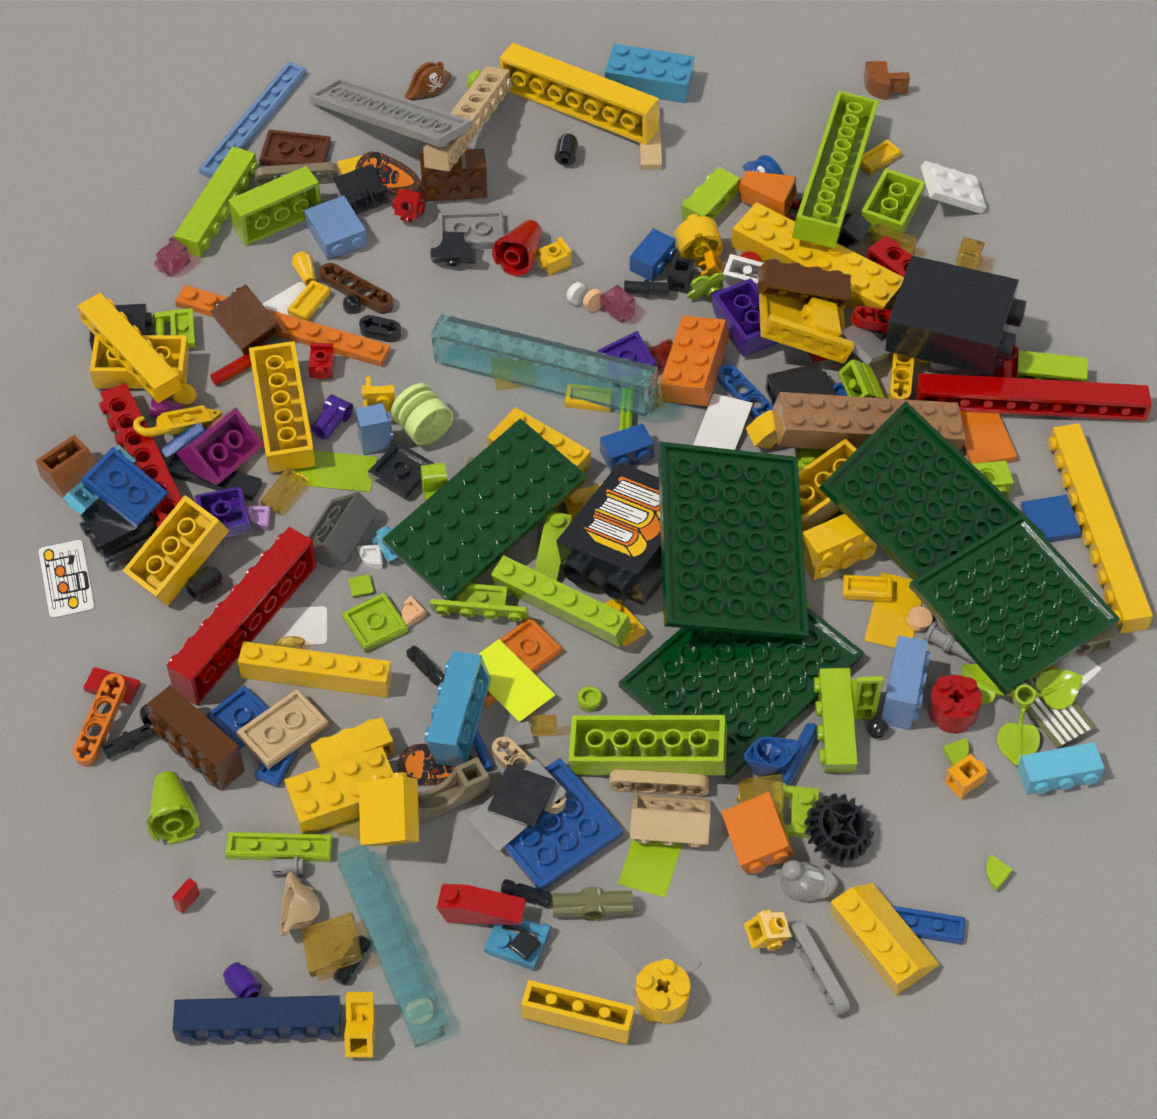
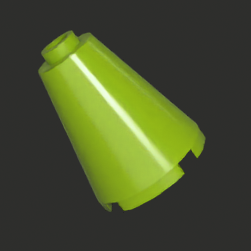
(171, 810)

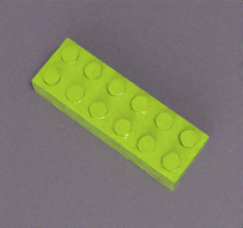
(648, 744)

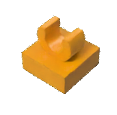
(712, 264)

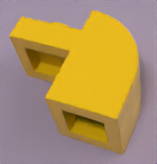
(763, 431)
(360, 1024)

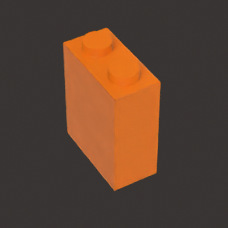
(758, 833)

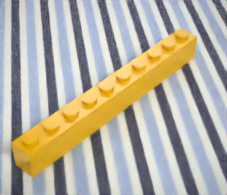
(1099, 528)

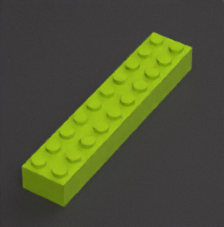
(835, 169)

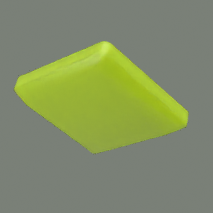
(360, 585)

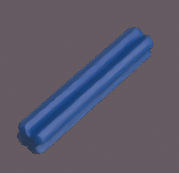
(805, 740)

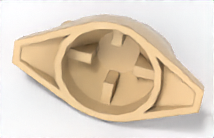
(299, 905)

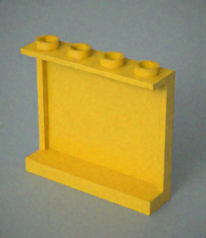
(783, 323)

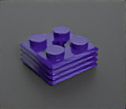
(232, 504)

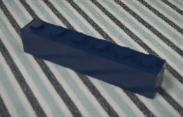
(257, 1018)

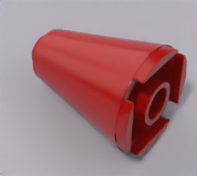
(518, 248)

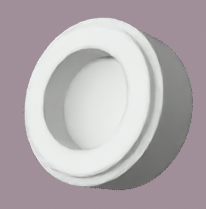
(576, 293)

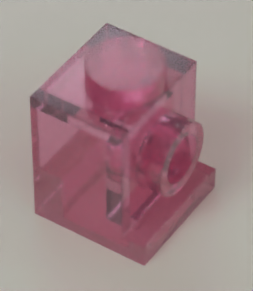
(172, 257)
(618, 304)

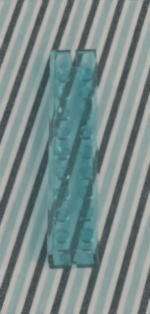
(545, 365)

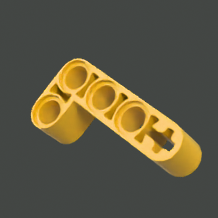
(902, 376)

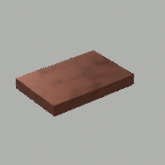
(293, 148)

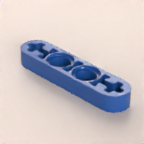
(740, 380)

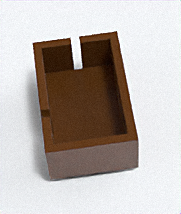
(457, 182)

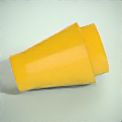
(303, 265)

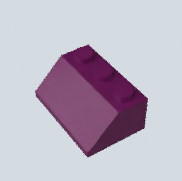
(221, 447)

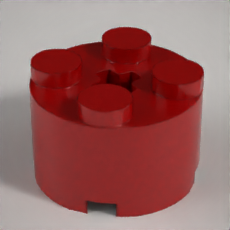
(954, 703)

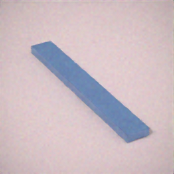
(255, 116)

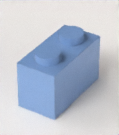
(374, 428)

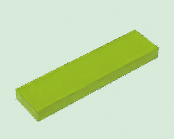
(279, 846)

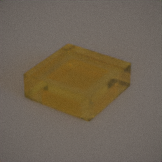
(544, 725)

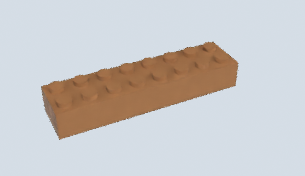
(826, 420)

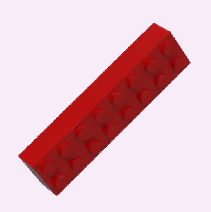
(242, 615)

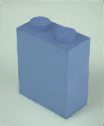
(335, 227)

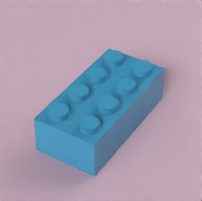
(652, 71)
(458, 709)

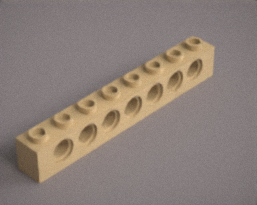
(476, 106)

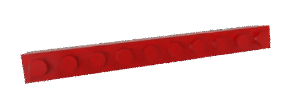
(1037, 396)

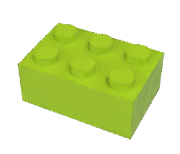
(893, 201)

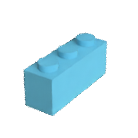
(1060, 768)

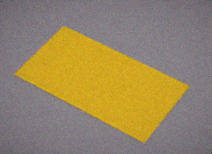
(889, 618)

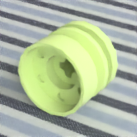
(421, 414)

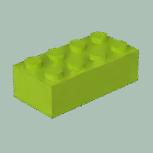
(274, 205)

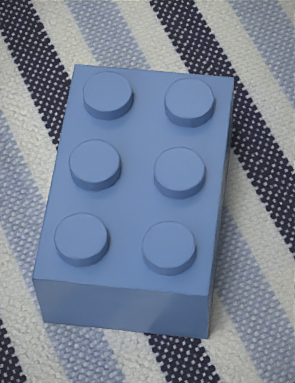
(906, 682)

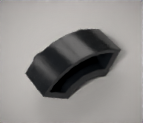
(853, 229)

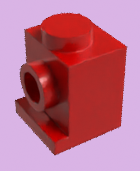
(321, 360)

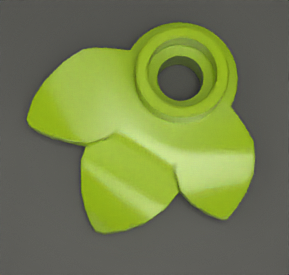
(706, 285)

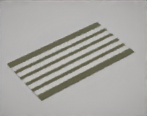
(1059, 725)

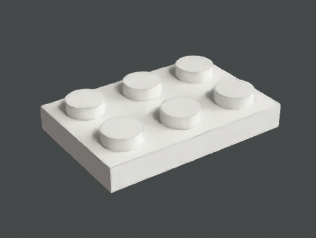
(953, 187)

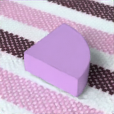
(259, 516)

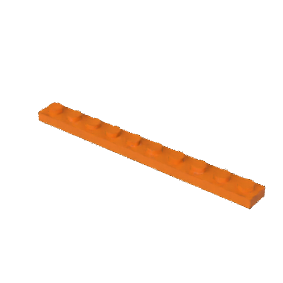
(297, 329)

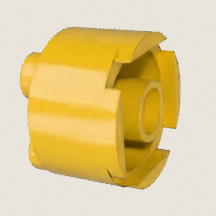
(697, 237)
(651, 988)

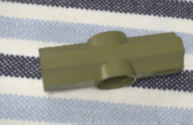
(592, 904)

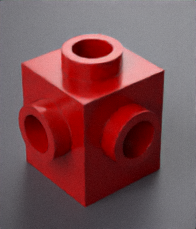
(409, 204)

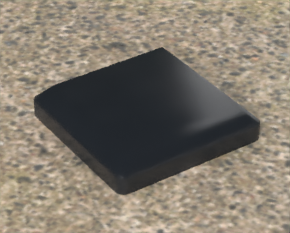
(524, 944)

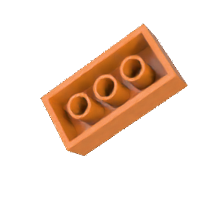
(694, 360)

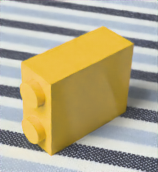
(388, 810)

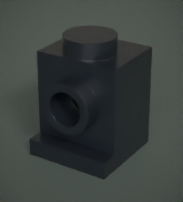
(680, 274)

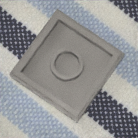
(866, 344)

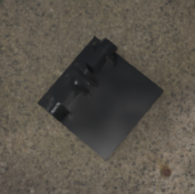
(362, 189)

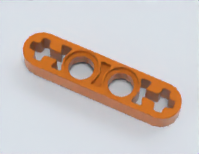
(103, 720)

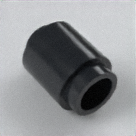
(566, 149)
(204, 582)

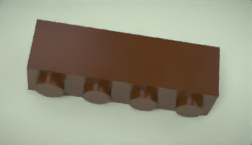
(802, 282)

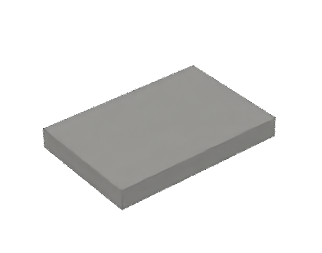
(480, 228)

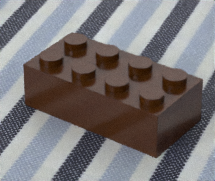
(195, 738)

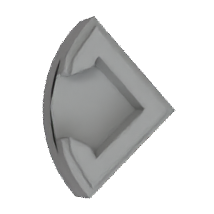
(523, 736)

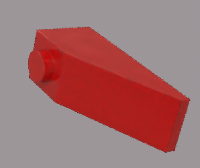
(479, 906)

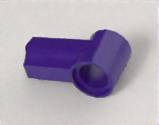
(334, 412)

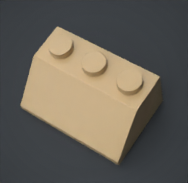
(670, 820)

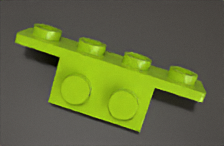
(481, 600)

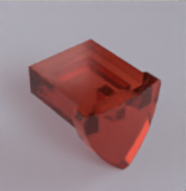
(661, 352)

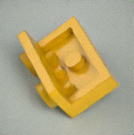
(378, 395)

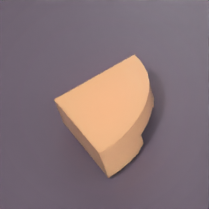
(412, 611)

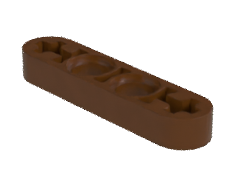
(358, 285)

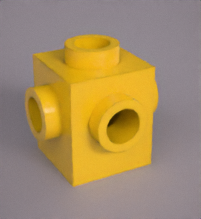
(767, 930)

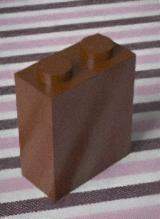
(245, 319)

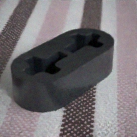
(380, 328)

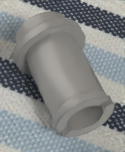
(284, 866)

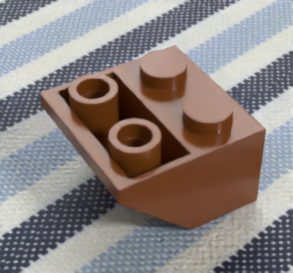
(65, 465)

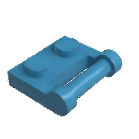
(500, 938)

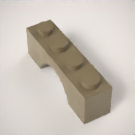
(463, 785)

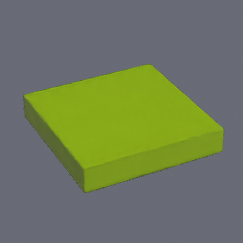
(374, 622)

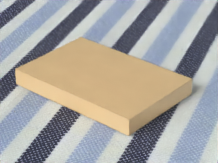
(282, 728)

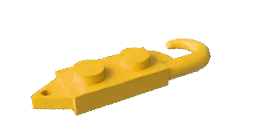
(178, 421)

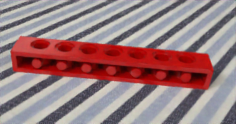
(122, 412)

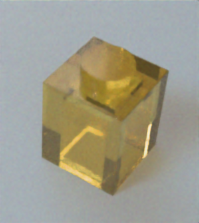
(970, 253)

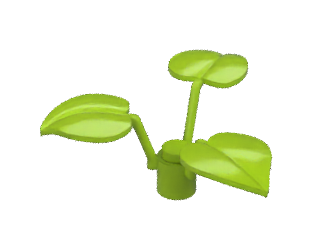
(1055, 686)

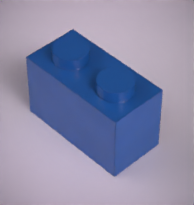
(652, 254)
(627, 447)

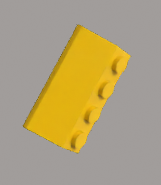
(882, 936)

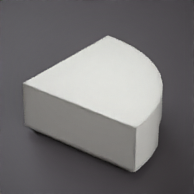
(371, 556)

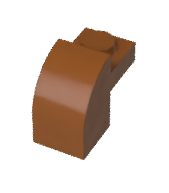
(881, 83)

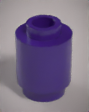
(241, 981)

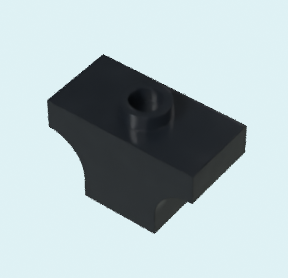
(453, 250)

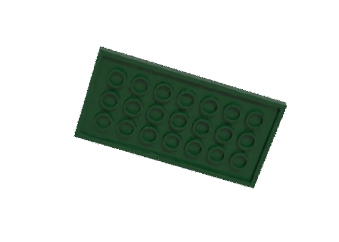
(484, 510)

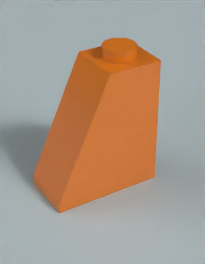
(769, 190)

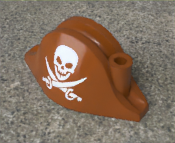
(428, 81)

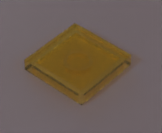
(331, 944)

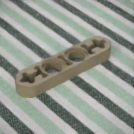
(322, 168)

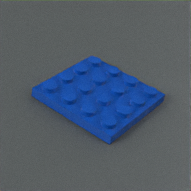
(566, 837)

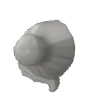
(807, 881)

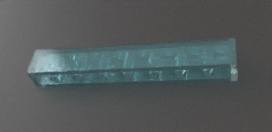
(391, 945)

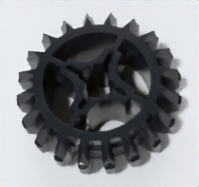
(852, 836)

